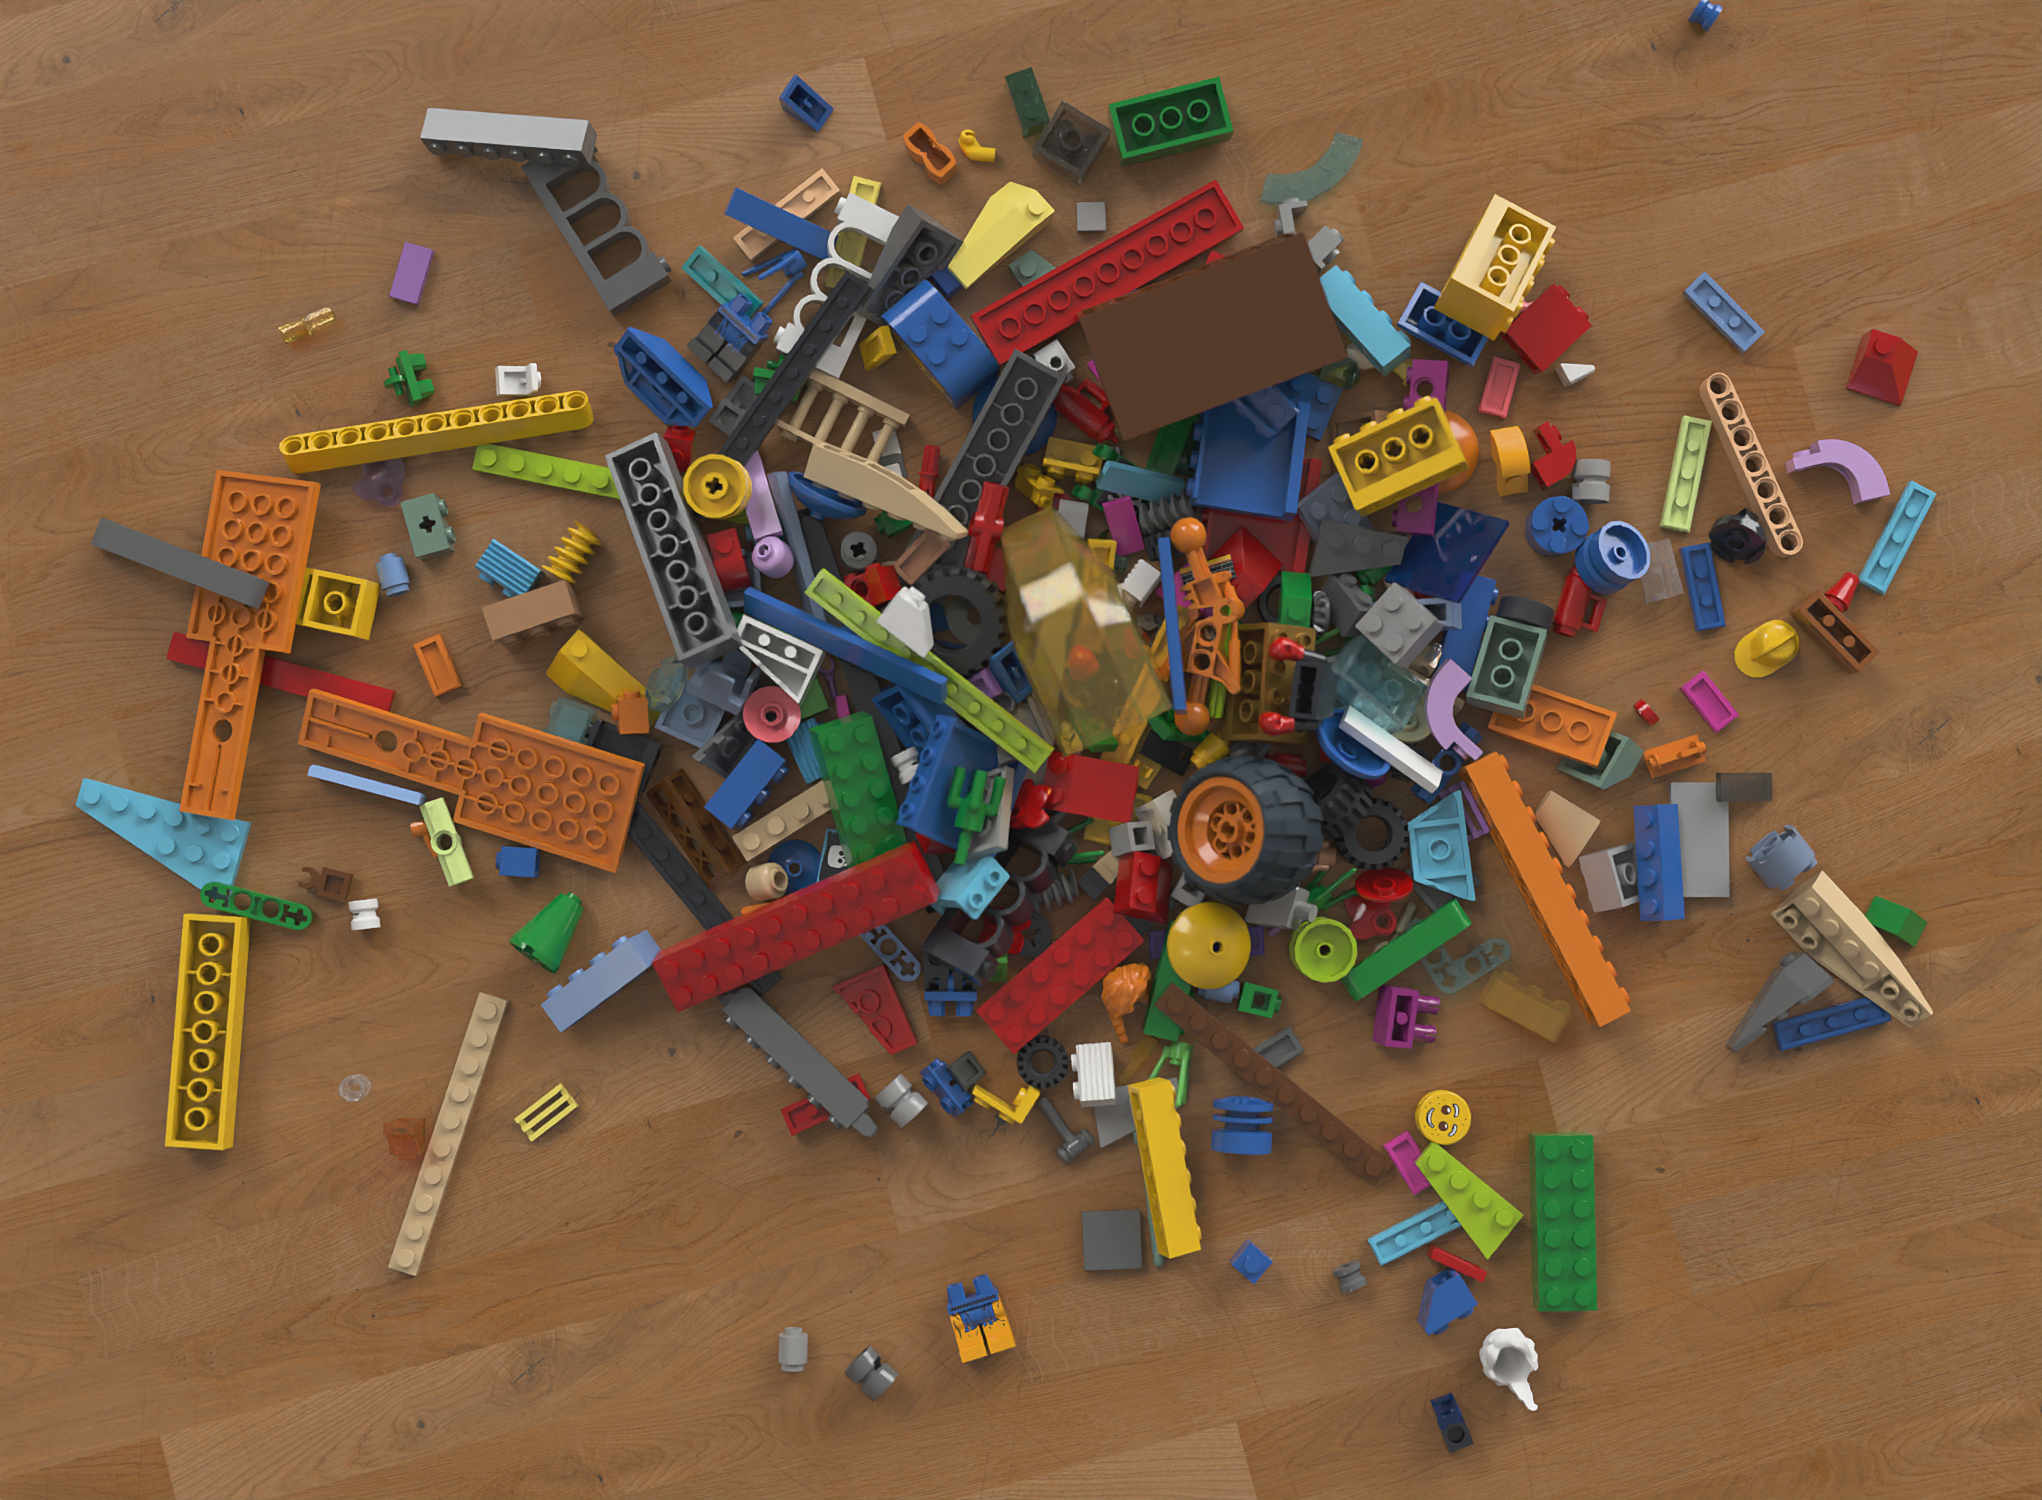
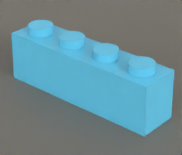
(1363, 323)

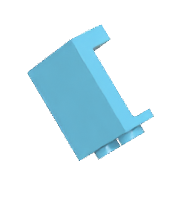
(970, 886)

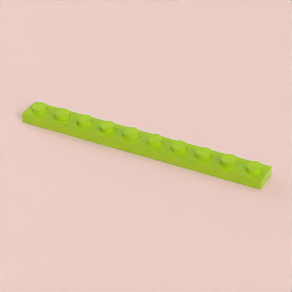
(553, 472)
(961, 694)

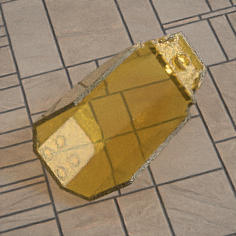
(1076, 634)

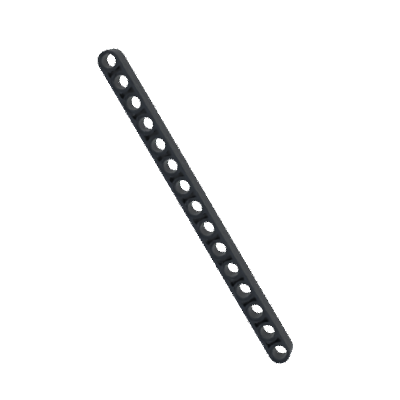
(862, 683)

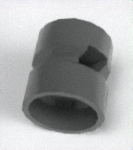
(871, 1373)

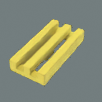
(526, 1127)

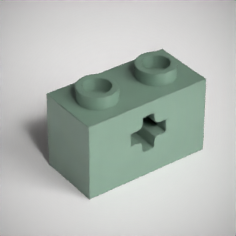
(417, 517)

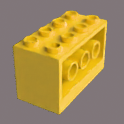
(1496, 268)
(1403, 475)

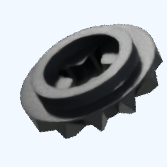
(1042, 938)

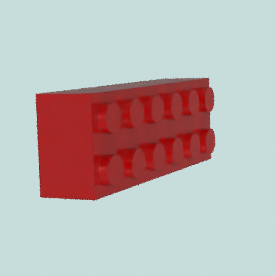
(1059, 975)

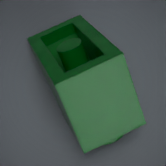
(1295, 599)

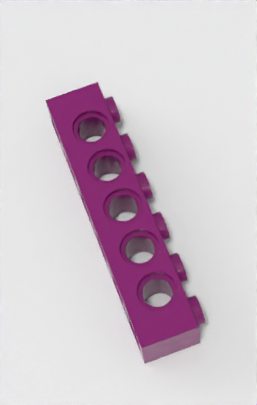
(1422, 373)

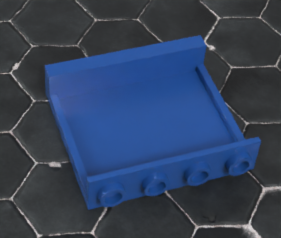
(1242, 469)
(946, 748)

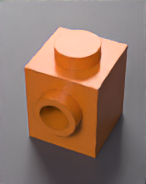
(631, 712)

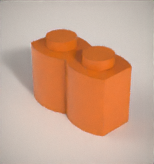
(925, 150)

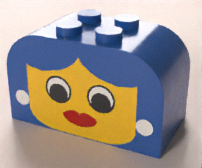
(941, 343)

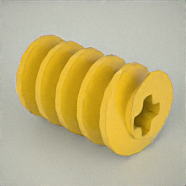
(572, 552)

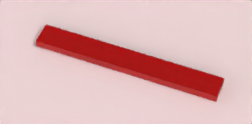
(288, 676)

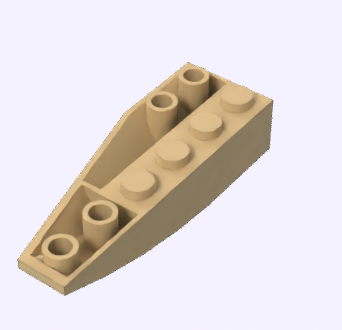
(878, 489)
(1850, 947)

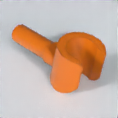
(419, 829)

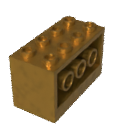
(1265, 684)

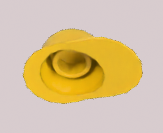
(1766, 649)

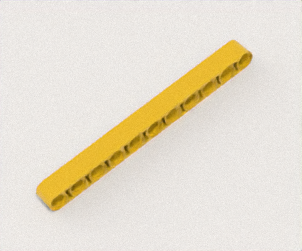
(437, 432)

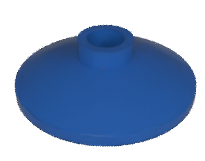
(797, 852)

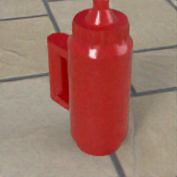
(1084, 413)
(1573, 605)

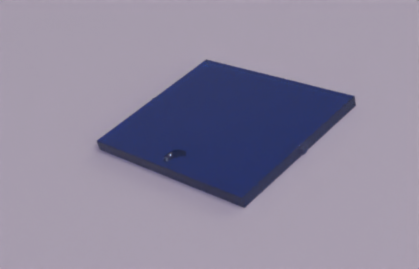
(1452, 558)

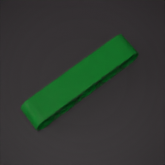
(1405, 950)

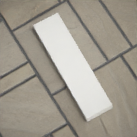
(1390, 749)

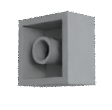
(1399, 625)

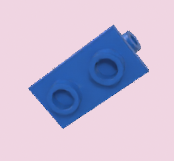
(937, 1080)

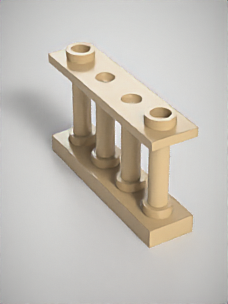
(841, 395)

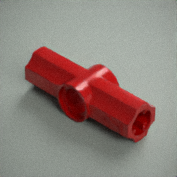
(986, 526)

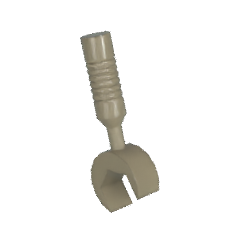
(1402, 923)

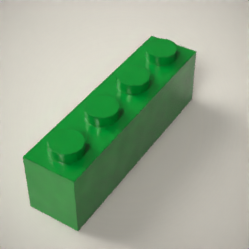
(1155, 1021)

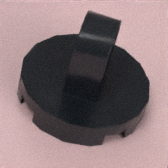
(1738, 537)

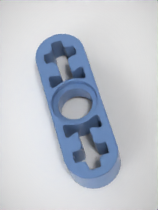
(900, 946)

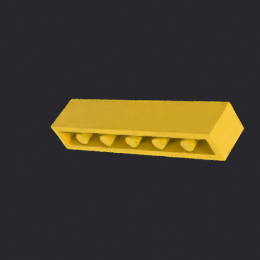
(1164, 1167)

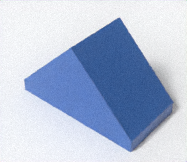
(805, 104)
(1010, 673)

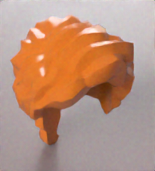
(1122, 989)

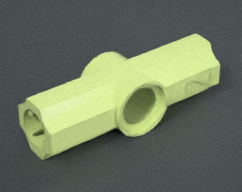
(439, 824)

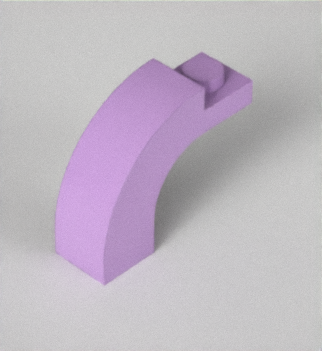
(1854, 463)
(1438, 709)

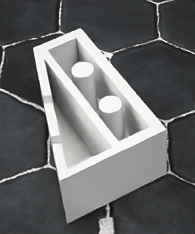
(781, 657)

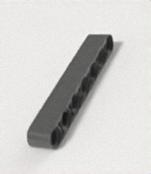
(180, 563)

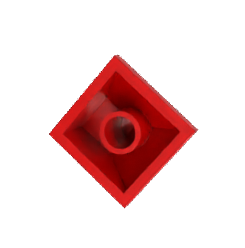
(1882, 367)
(1252, 564)

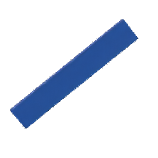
(1172, 626)

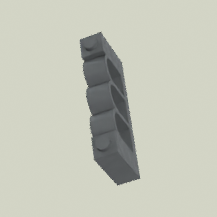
(627, 285)

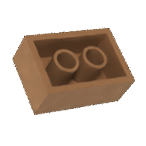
(533, 614)

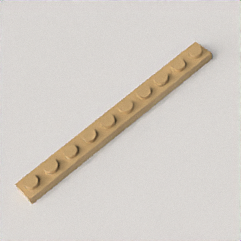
(448, 1134)

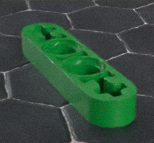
(258, 901)

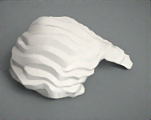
(1508, 1361)

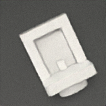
(517, 380)

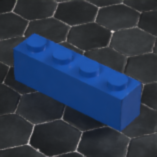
(1464, 644)
(1659, 862)

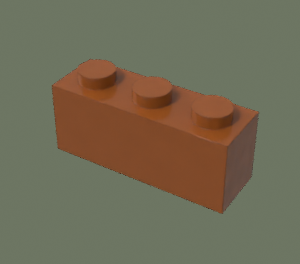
(1834, 632)

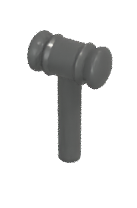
(1074, 1144)

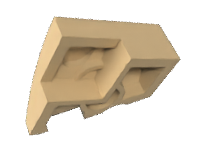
(1565, 826)

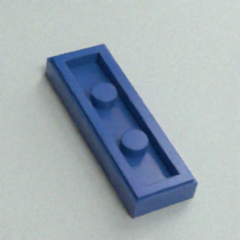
(1702, 587)

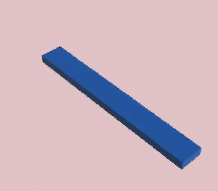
(845, 645)

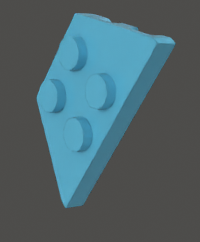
(1441, 848)

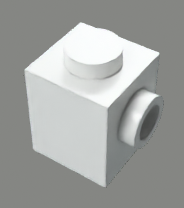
(1057, 359)

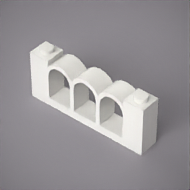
(856, 216)

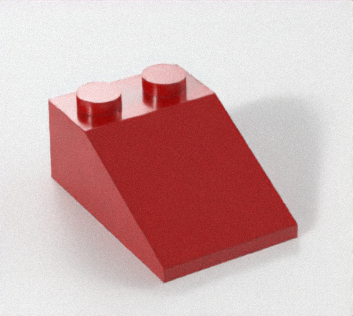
(1091, 787)

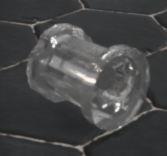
(352, 1095)

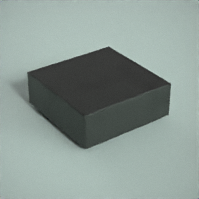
(965, 1071)

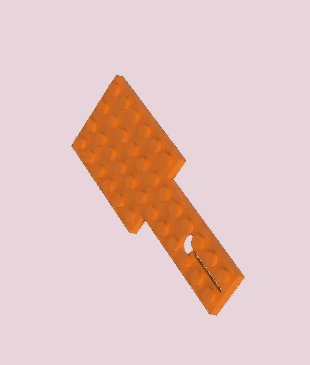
(264, 531)
(506, 776)

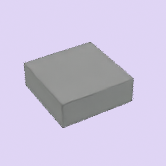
(1091, 217)

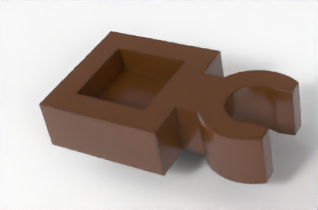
(330, 884)

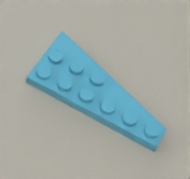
(187, 843)

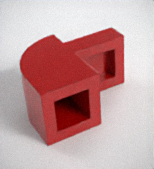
(1559, 457)
(729, 561)

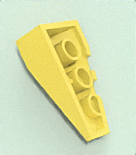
(1001, 228)

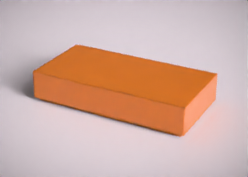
(437, 665)

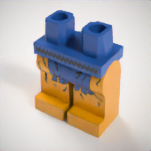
(978, 1309)

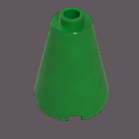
(549, 932)

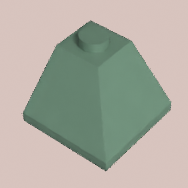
(1616, 763)

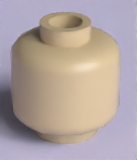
(766, 881)

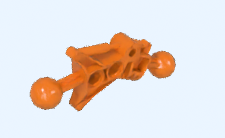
(1205, 591)

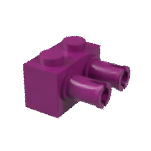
(1397, 1016)

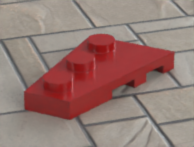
(880, 1008)

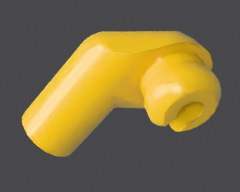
(972, 148)

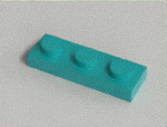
(718, 279)

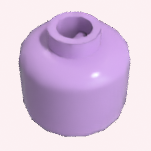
(773, 557)

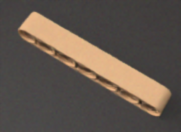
(1750, 450)

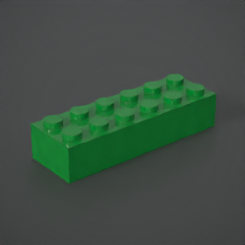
(857, 787)
(1563, 1221)

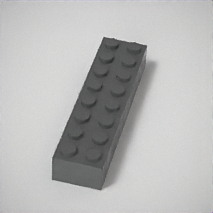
(996, 442)
(673, 551)

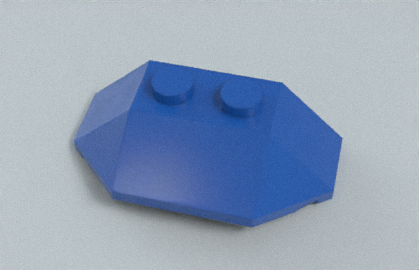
(662, 379)

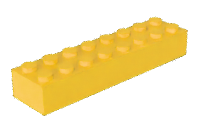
(208, 1031)

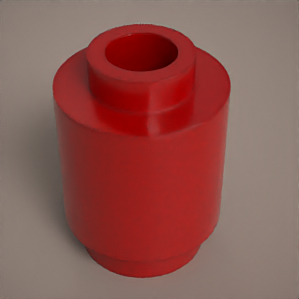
(1290, 760)

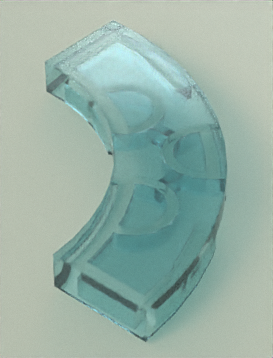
(1316, 179)

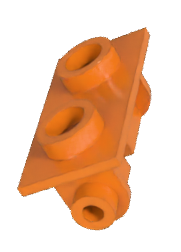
(1675, 756)

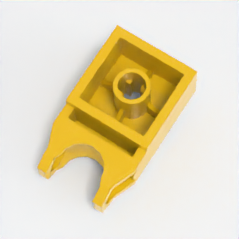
(322, 601)

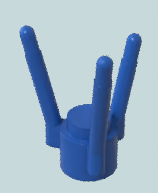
(790, 263)

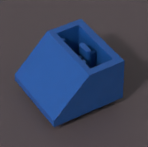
(1444, 1300)

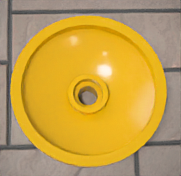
(1192, 943)

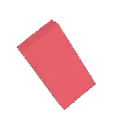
(1498, 387)

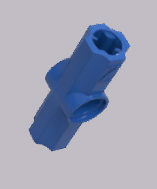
(1425, 795)

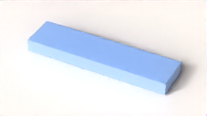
(367, 784)

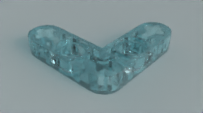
(1457, 966)

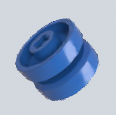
(1612, 557)

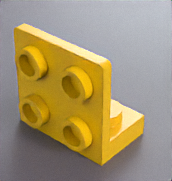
(1071, 460)
(1024, 1101)

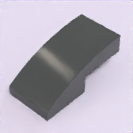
(735, 406)

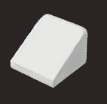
(1573, 373)

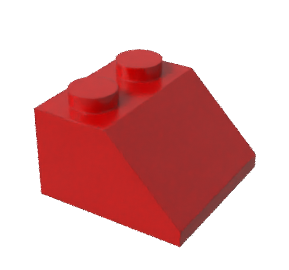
(1143, 887)

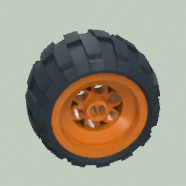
(1215, 832)

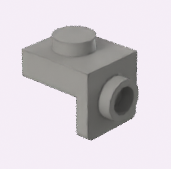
(1284, 215)

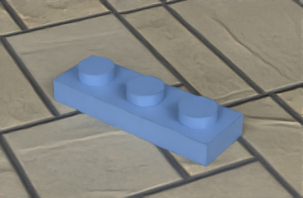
(1723, 312)

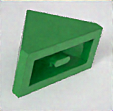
(1895, 920)

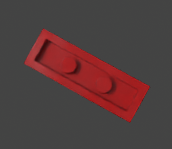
(805, 1115)

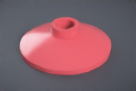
(776, 701)

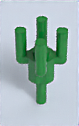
(972, 809)

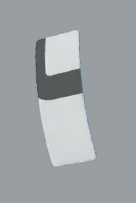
(891, 456)

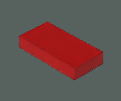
(1456, 1263)

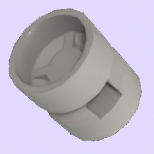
(1591, 481)
(900, 1100)

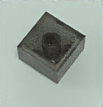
(1071, 143)

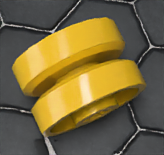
(701, 481)

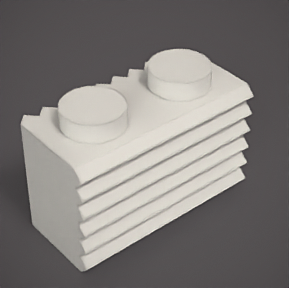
(1140, 583)
(1095, 1074)

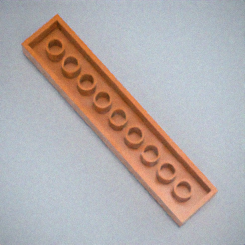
(1544, 890)

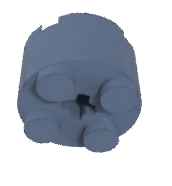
(1781, 857)

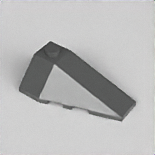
(911, 254)

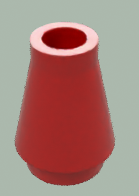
(1842, 591)

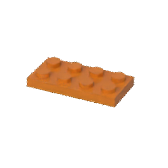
(1559, 726)

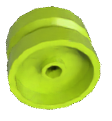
(1329, 964)

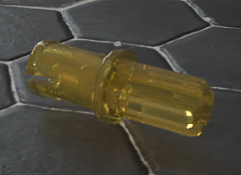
(307, 324)

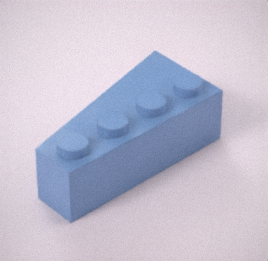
(600, 981)

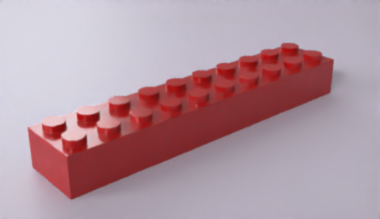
(796, 926)

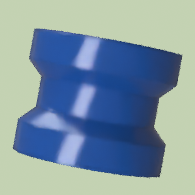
(1705, 14)

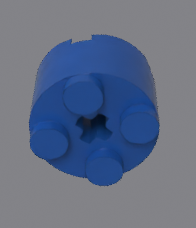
(1570, 534)

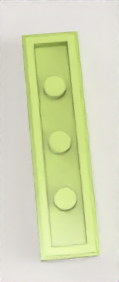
(1685, 474)

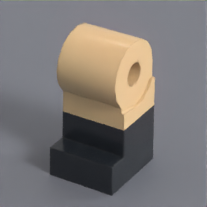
(1099, 875)

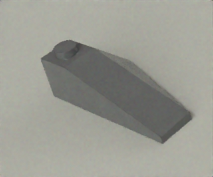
(1791, 983)

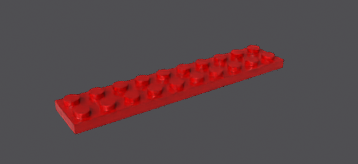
(1107, 271)

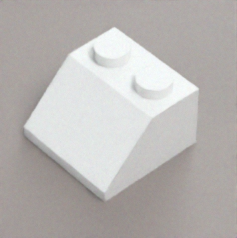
(909, 620)

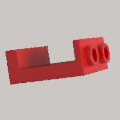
(1546, 328)

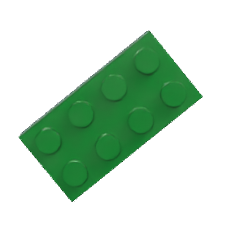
(1170, 121)

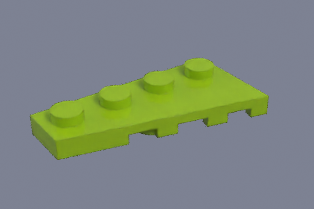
(1473, 1203)

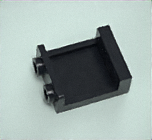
(631, 746)

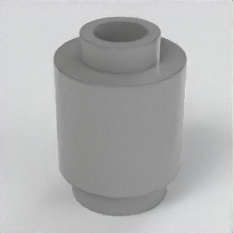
(793, 1349)

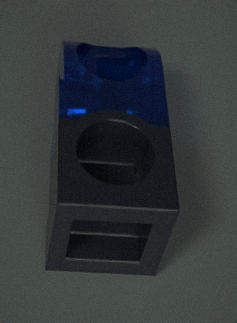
(1451, 1423)

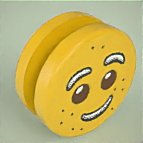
(1443, 1117)

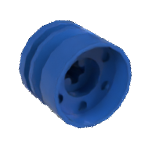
(1242, 1126)

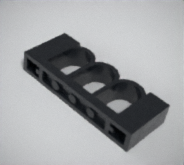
(979, 960)

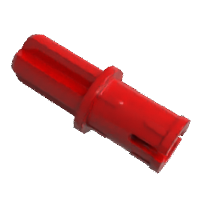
(929, 469)

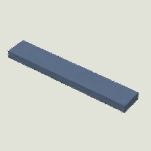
(794, 538)

